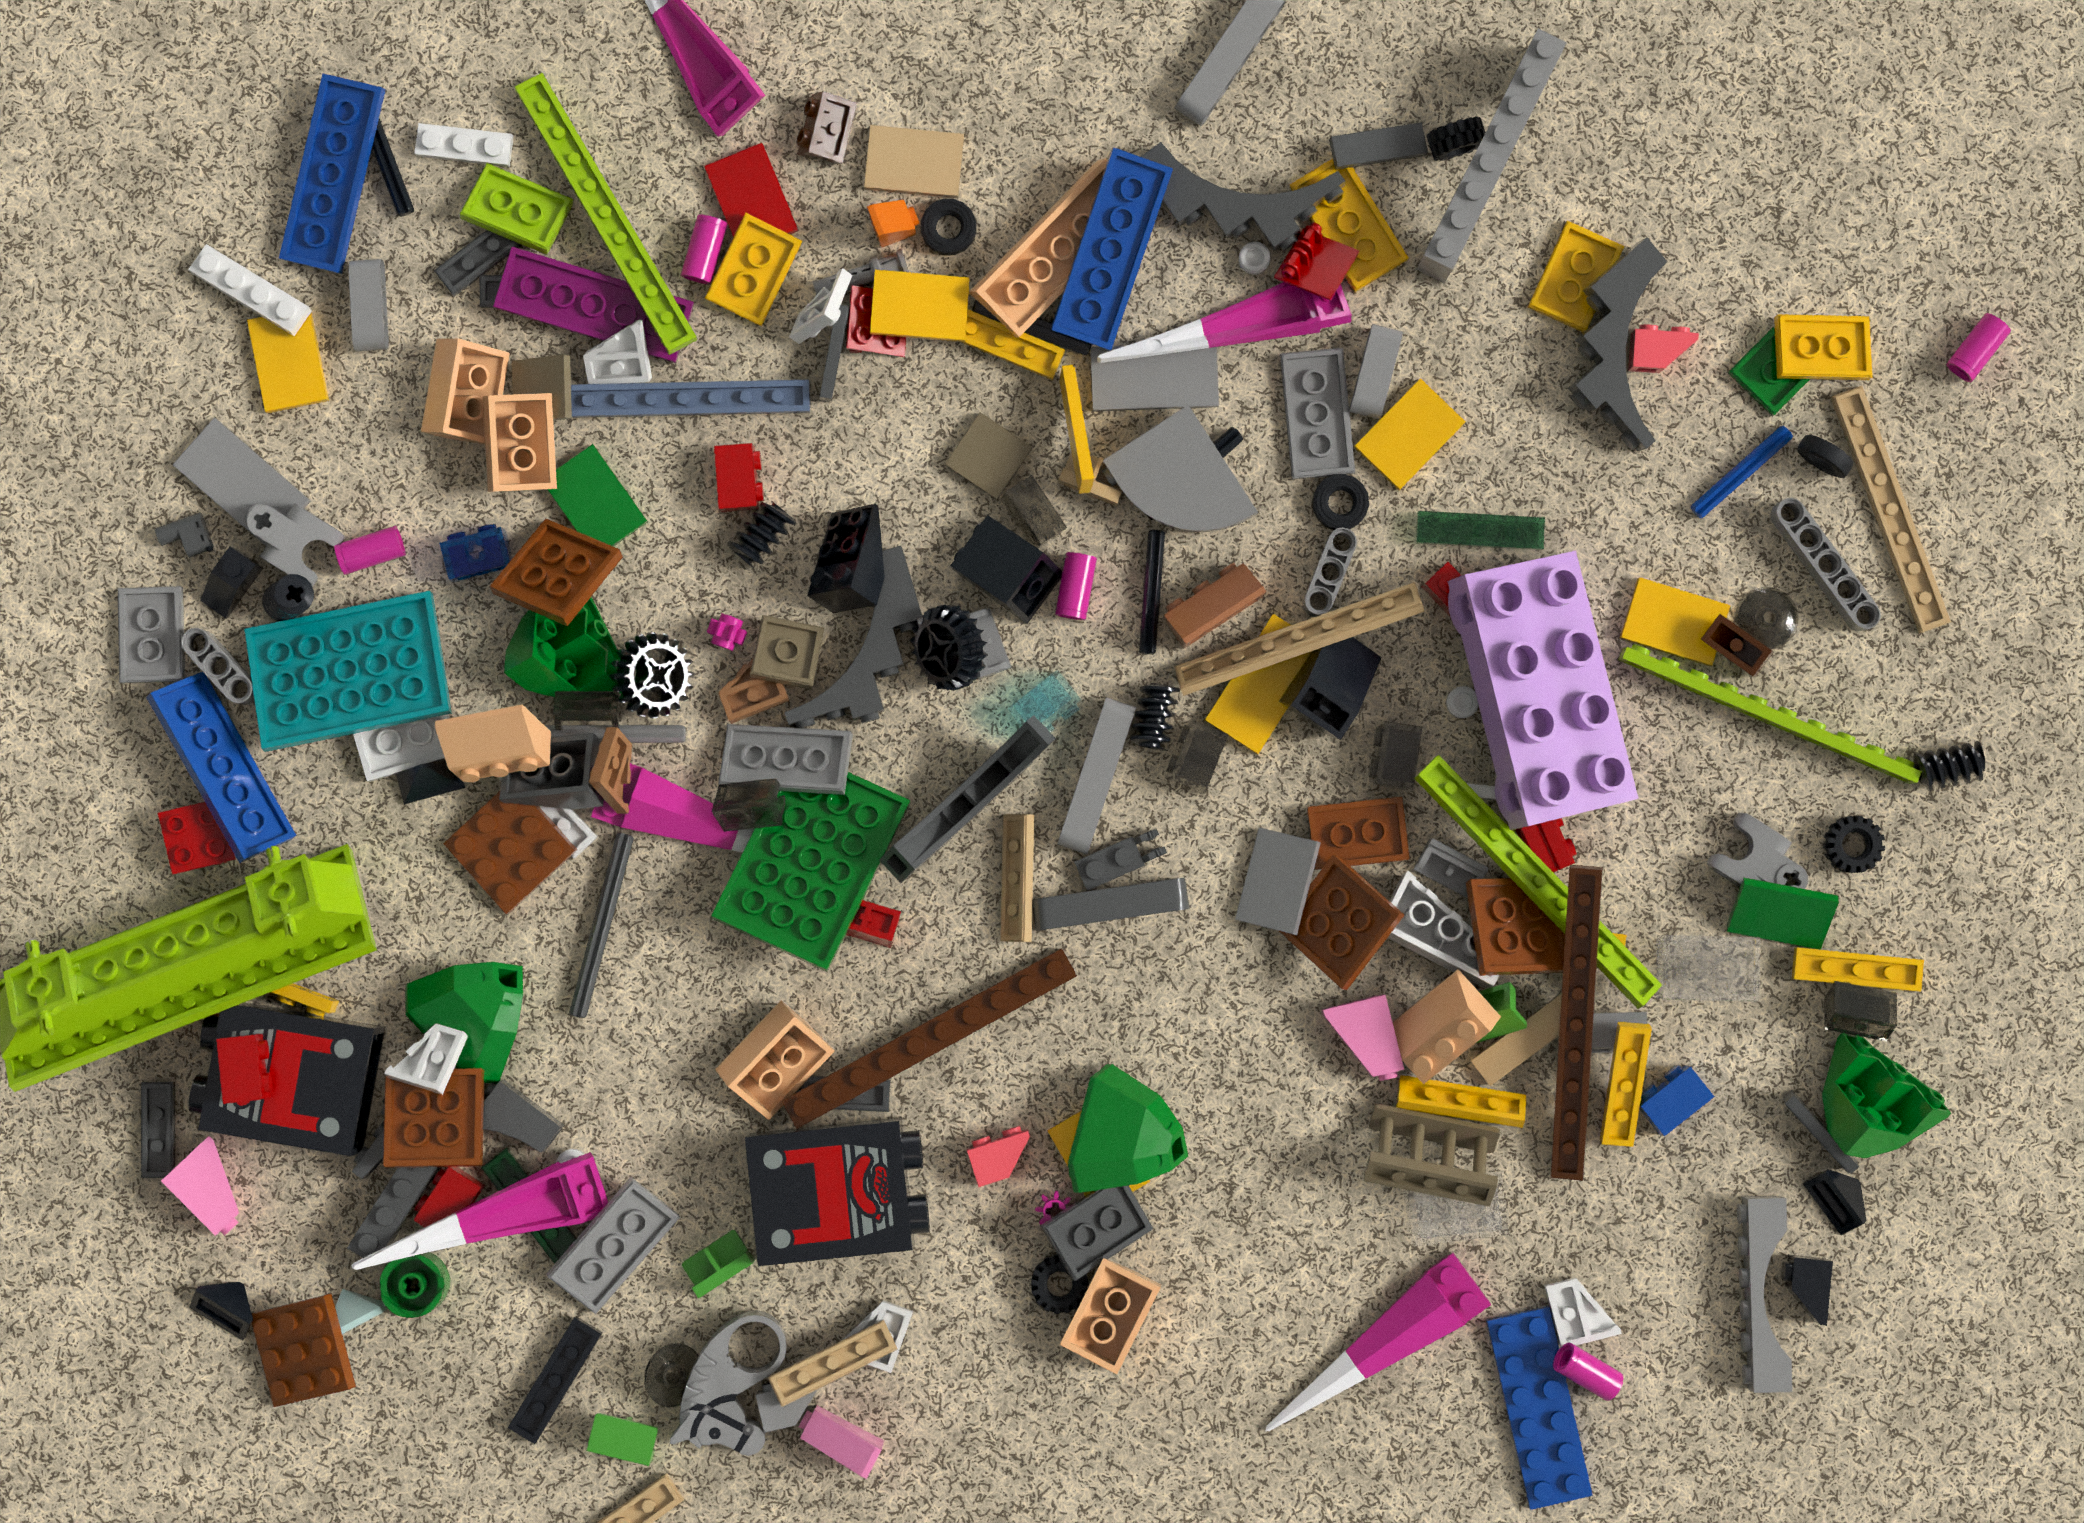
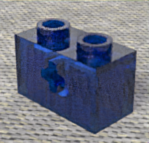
(465, 566)

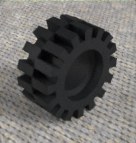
(1456, 138)
(1872, 838)
(1045, 1298)

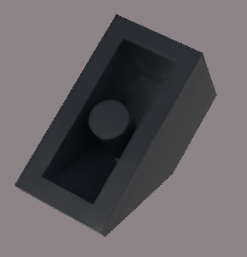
(230, 581)
(1810, 1284)

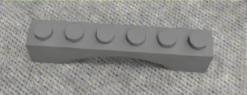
(1763, 1227)

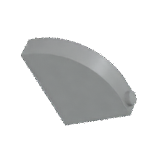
(1180, 477)

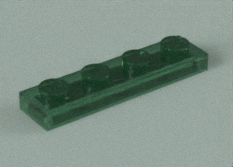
(1480, 530)

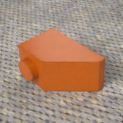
(892, 221)

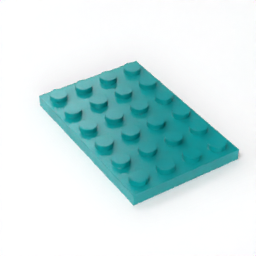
(347, 671)

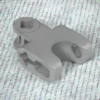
(289, 535)
(1764, 857)

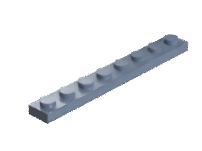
(690, 398)

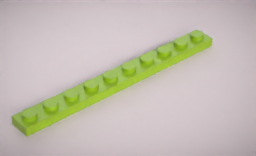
(605, 213)
(1782, 718)
(1531, 874)

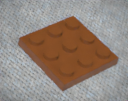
(556, 572)
(510, 850)
(1343, 922)
(1512, 930)
(435, 1127)
(302, 1350)

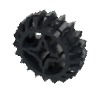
(948, 647)
(669, 691)

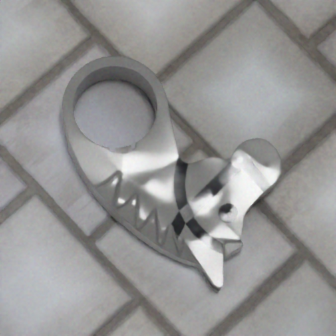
(709, 1400)

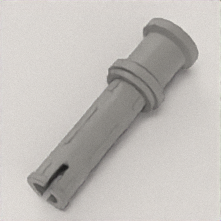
(865, 274)

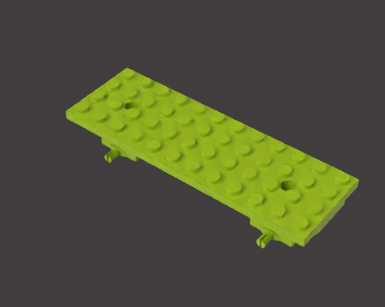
(182, 966)

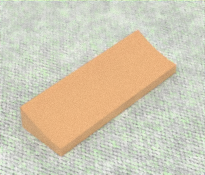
(1041, 261)

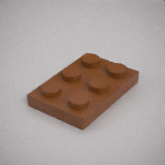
(1360, 831)

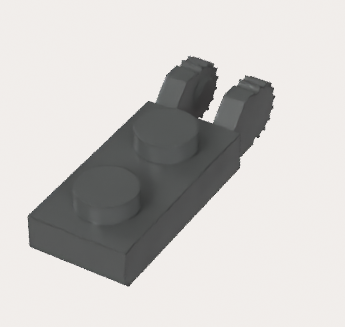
(1116, 860)

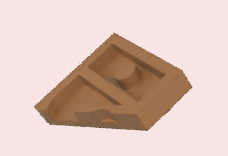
(749, 695)
(612, 769)

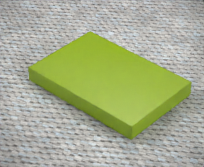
(516, 208)

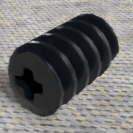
(761, 533)
(275, 600)
(1154, 716)
(1950, 765)

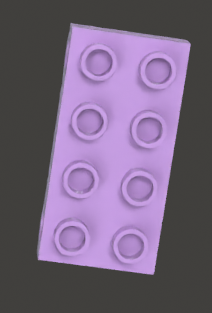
(1542, 689)

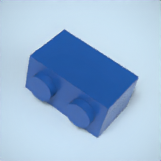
(1674, 1099)

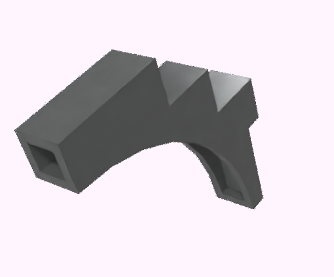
(1234, 210)
(1604, 342)
(879, 654)
(967, 800)
(504, 1111)

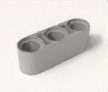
(368, 305)
(1376, 371)
(1340, 561)
(206, 659)

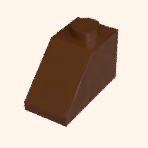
(1737, 645)

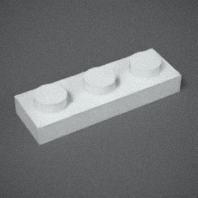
(464, 145)

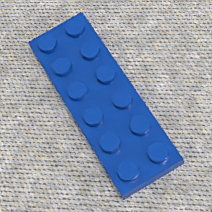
(332, 173)
(1111, 248)
(221, 766)
(1539, 1408)

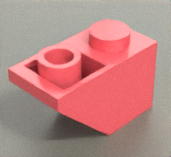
(1655, 349)
(997, 1158)

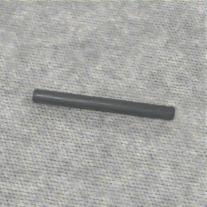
(601, 925)

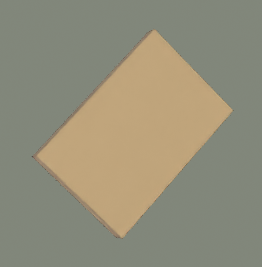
(914, 161)

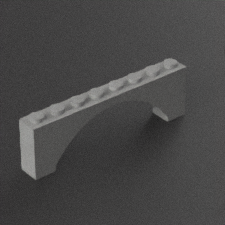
(1491, 155)

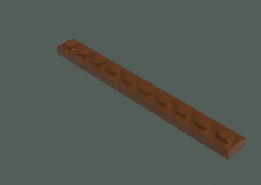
(1576, 1022)
(929, 1038)

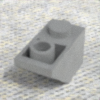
(777, 1417)

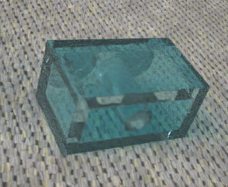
(1047, 702)

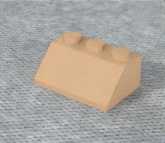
(458, 381)
(519, 442)
(494, 743)
(1443, 1026)
(774, 1060)
(1110, 1315)

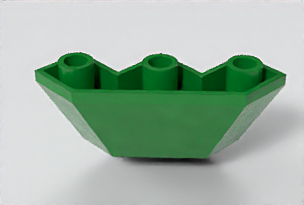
(560, 657)
(474, 999)
(1875, 1101)
(1123, 1134)

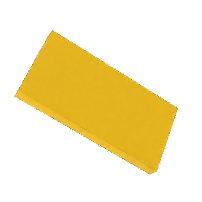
(1356, 223)
(1251, 703)

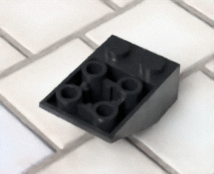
(849, 561)
(1332, 686)

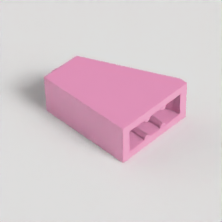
(1369, 1034)
(204, 1188)
(841, 1440)

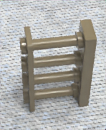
(1428, 1177)

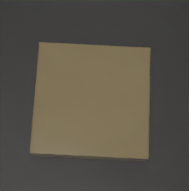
(545, 375)
(988, 456)
(787, 652)

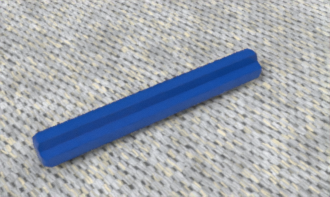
(1741, 472)

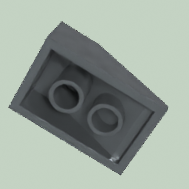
(563, 782)

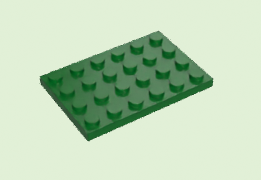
(809, 876)

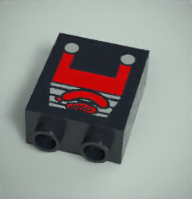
(319, 1075)
(834, 1191)

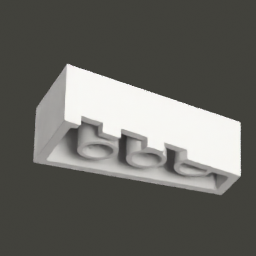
(1435, 931)

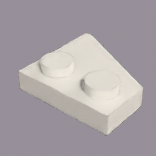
(821, 310)
(619, 358)
(1577, 1314)

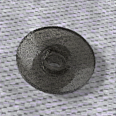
(1751, 612)
(670, 1389)

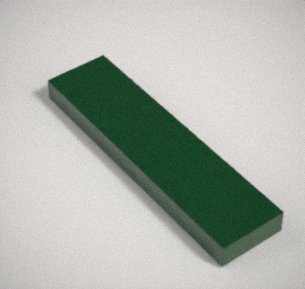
(505, 1171)

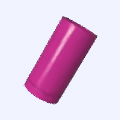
(704, 249)
(1978, 347)
(369, 550)
(1075, 586)
(1588, 1371)

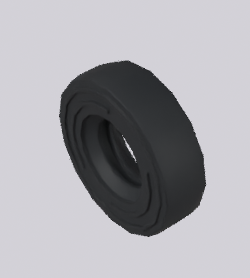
(940, 209)
(1825, 456)
(1351, 486)

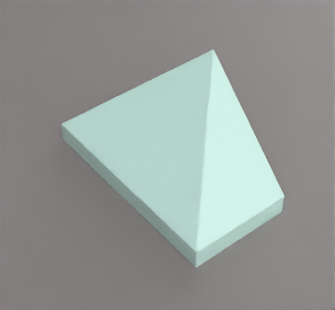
(356, 1309)

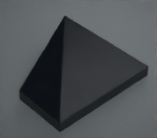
(427, 781)
(1839, 1199)
(225, 1306)

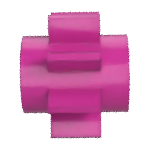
(726, 632)
(1048, 1204)

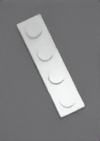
(250, 290)

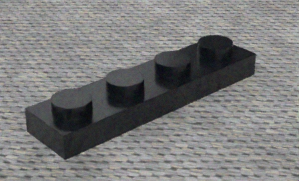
(555, 1380)

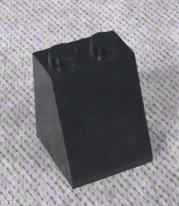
(1007, 568)

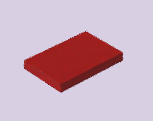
(750, 186)

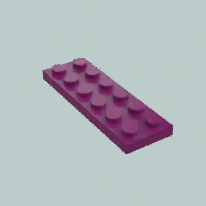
(575, 299)

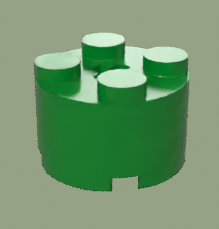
(396, 1285)

